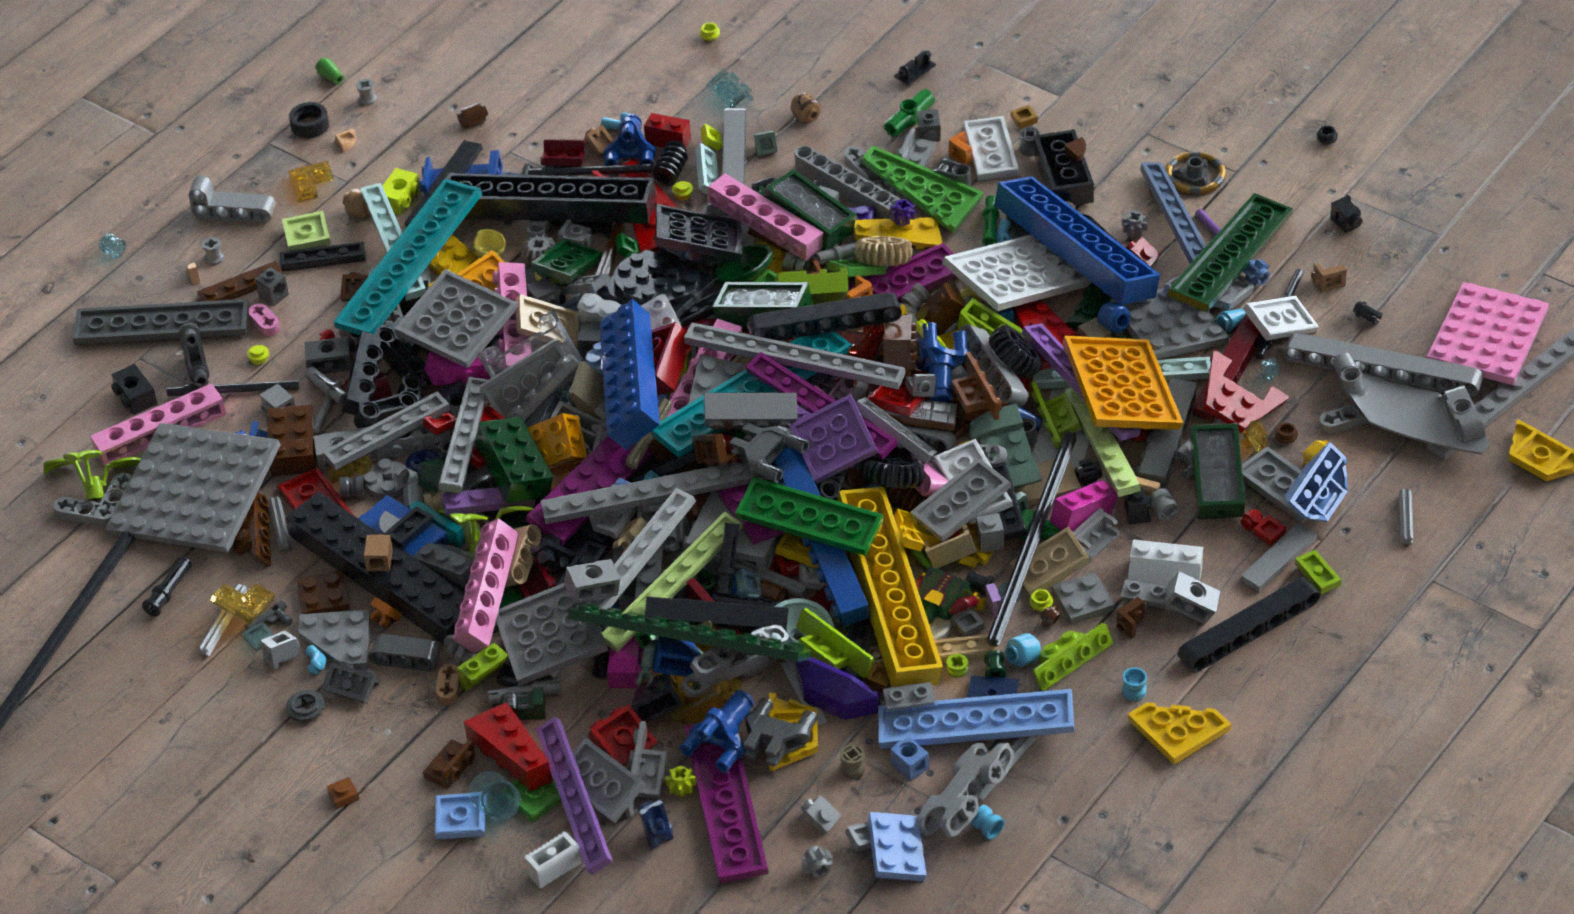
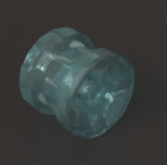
(112, 246)

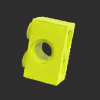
(401, 189)

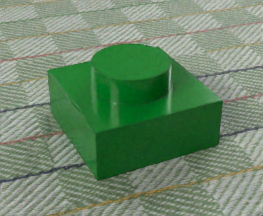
(626, 244)

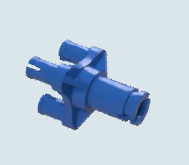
(629, 143)
(940, 360)
(722, 730)

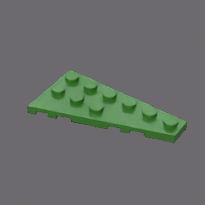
(934, 193)

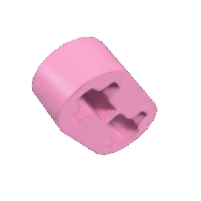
(260, 321)

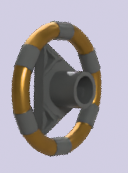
(1195, 172)

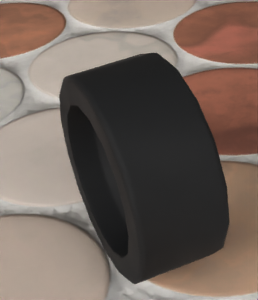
(306, 110)

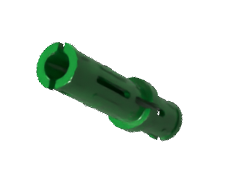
(990, 216)

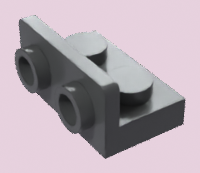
(349, 682)

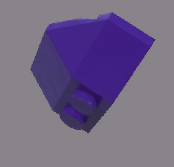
(835, 690)

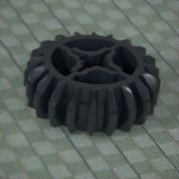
(1015, 351)
(893, 471)

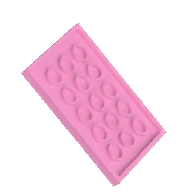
(1489, 331)

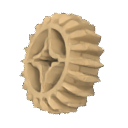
(883, 251)

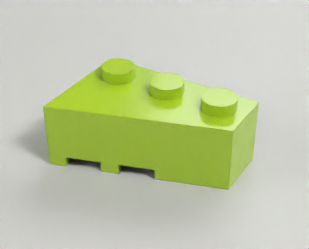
(823, 286)
(983, 317)

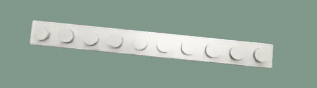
(647, 543)

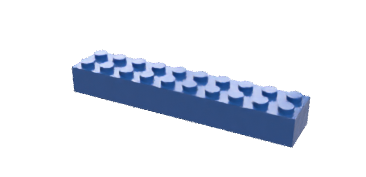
(1077, 240)

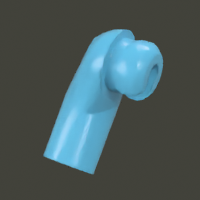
(611, 123)
(1002, 232)
(317, 661)

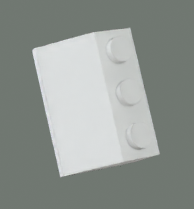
(1160, 561)

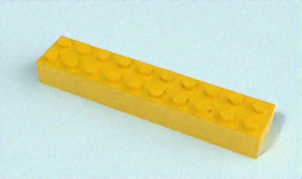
(894, 598)

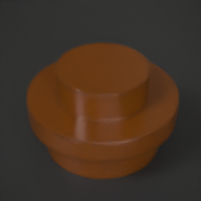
(1286, 433)
(1050, 616)

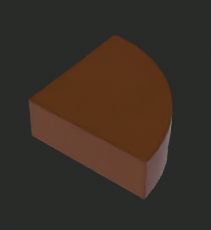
(1076, 148)

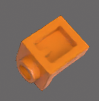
(959, 149)
(862, 288)

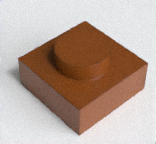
(343, 792)

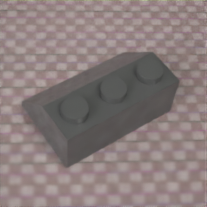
(448, 562)

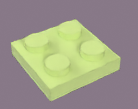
(306, 231)

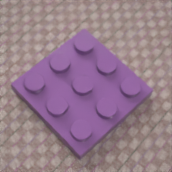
(835, 437)

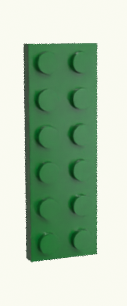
(809, 516)

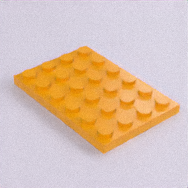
(1122, 383)

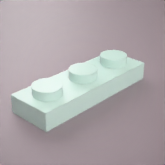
(706, 167)

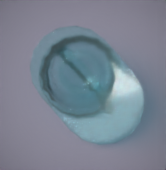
(494, 795)

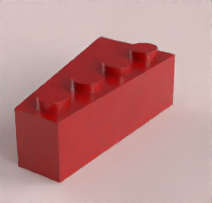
(510, 745)

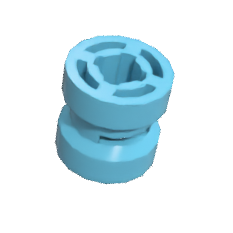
(1134, 684)
(988, 822)

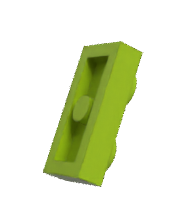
(1318, 571)

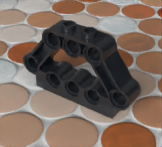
(365, 370)

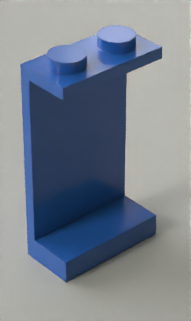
(430, 174)
(432, 534)

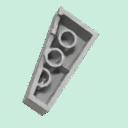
(758, 409)

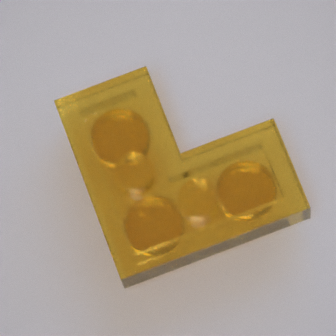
(305, 178)
(244, 606)

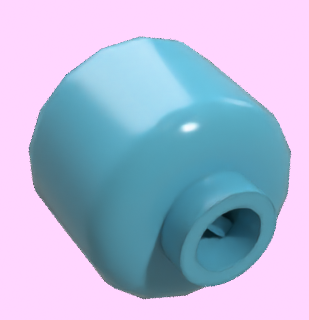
(1023, 650)

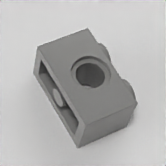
(592, 581)
(1191, 598)

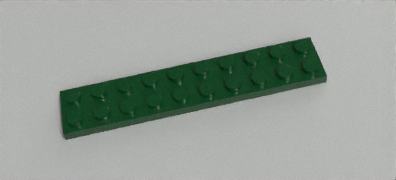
(1229, 252)
(681, 631)

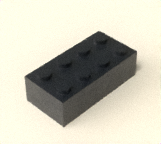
(1061, 171)

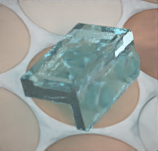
(728, 89)

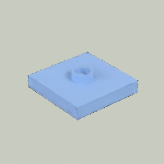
(458, 817)

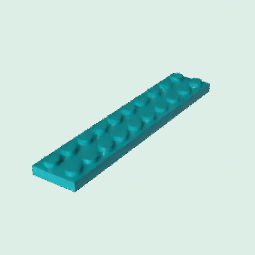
(408, 258)
(678, 428)

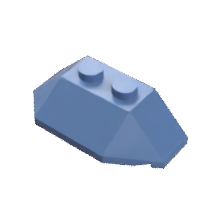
(1320, 485)

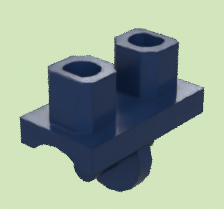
(655, 823)

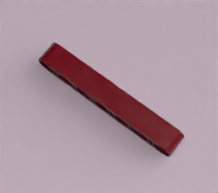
(1240, 351)

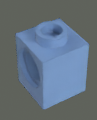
(909, 758)

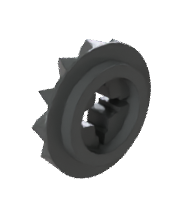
(310, 697)

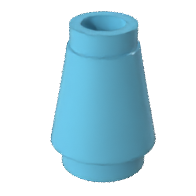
(1230, 319)

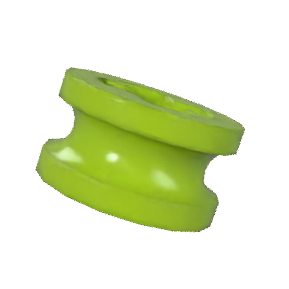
(957, 671)

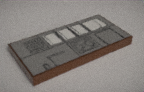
(929, 415)

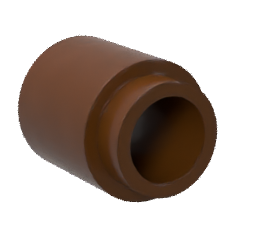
(472, 115)
(773, 591)

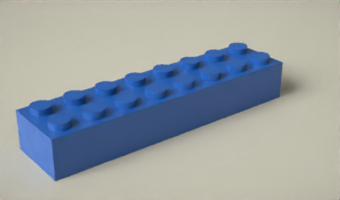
(629, 374)

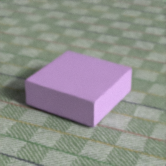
(993, 598)

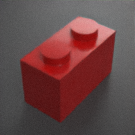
(662, 129)

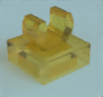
(1255, 436)

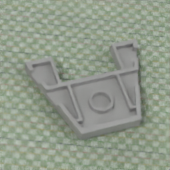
(1236, 293)

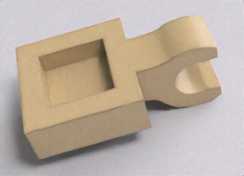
(629, 533)

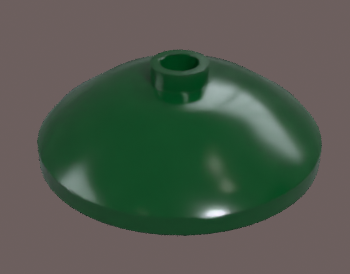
(753, 263)

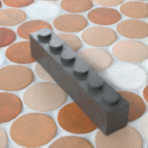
(1163, 444)

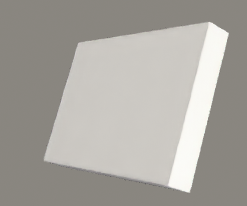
(1280, 317)

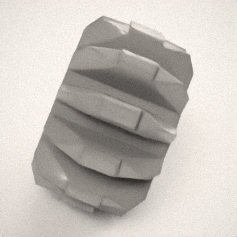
(536, 247)

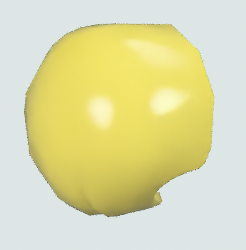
(488, 240)

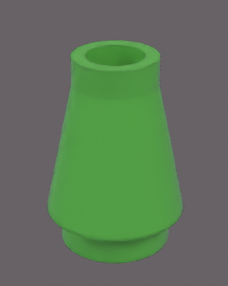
(328, 70)

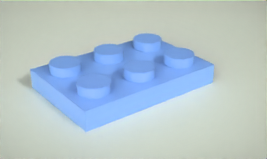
(896, 846)

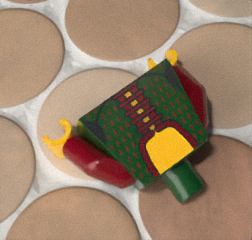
(946, 595)

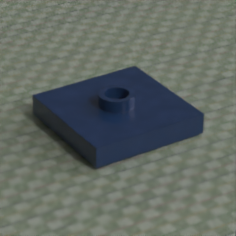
(991, 686)

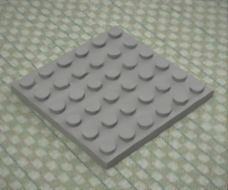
(193, 487)

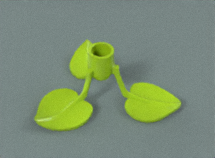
(92, 485)
(471, 520)

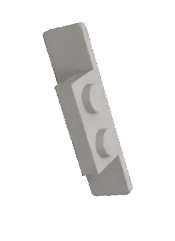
(647, 766)

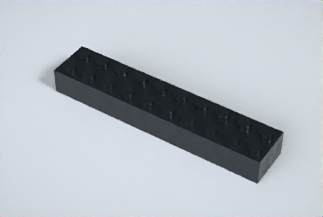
(561, 198)
(408, 586)

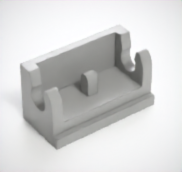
(1097, 533)

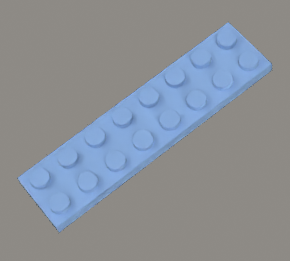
(979, 718)

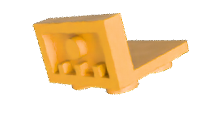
(559, 439)

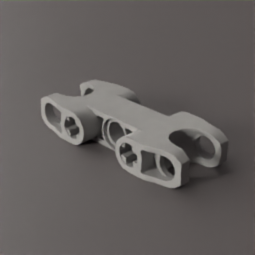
(725, 664)
(960, 798)

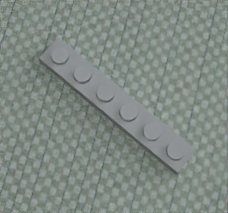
(385, 431)

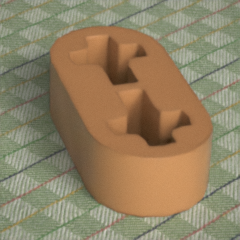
(444, 684)

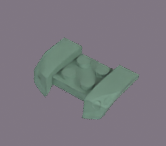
(1009, 434)

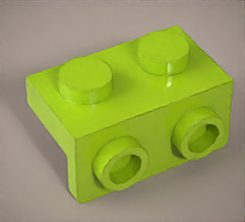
(481, 666)

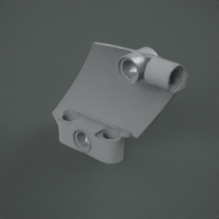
(1413, 412)

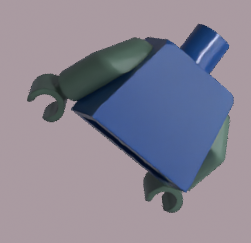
(668, 657)

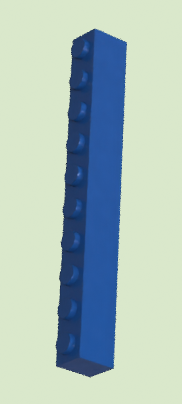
(832, 562)

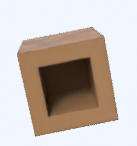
(378, 552)

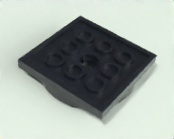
(697, 235)
(658, 273)

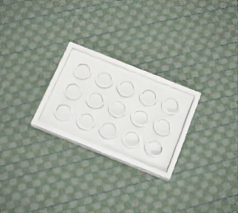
(1015, 272)

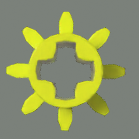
(680, 781)

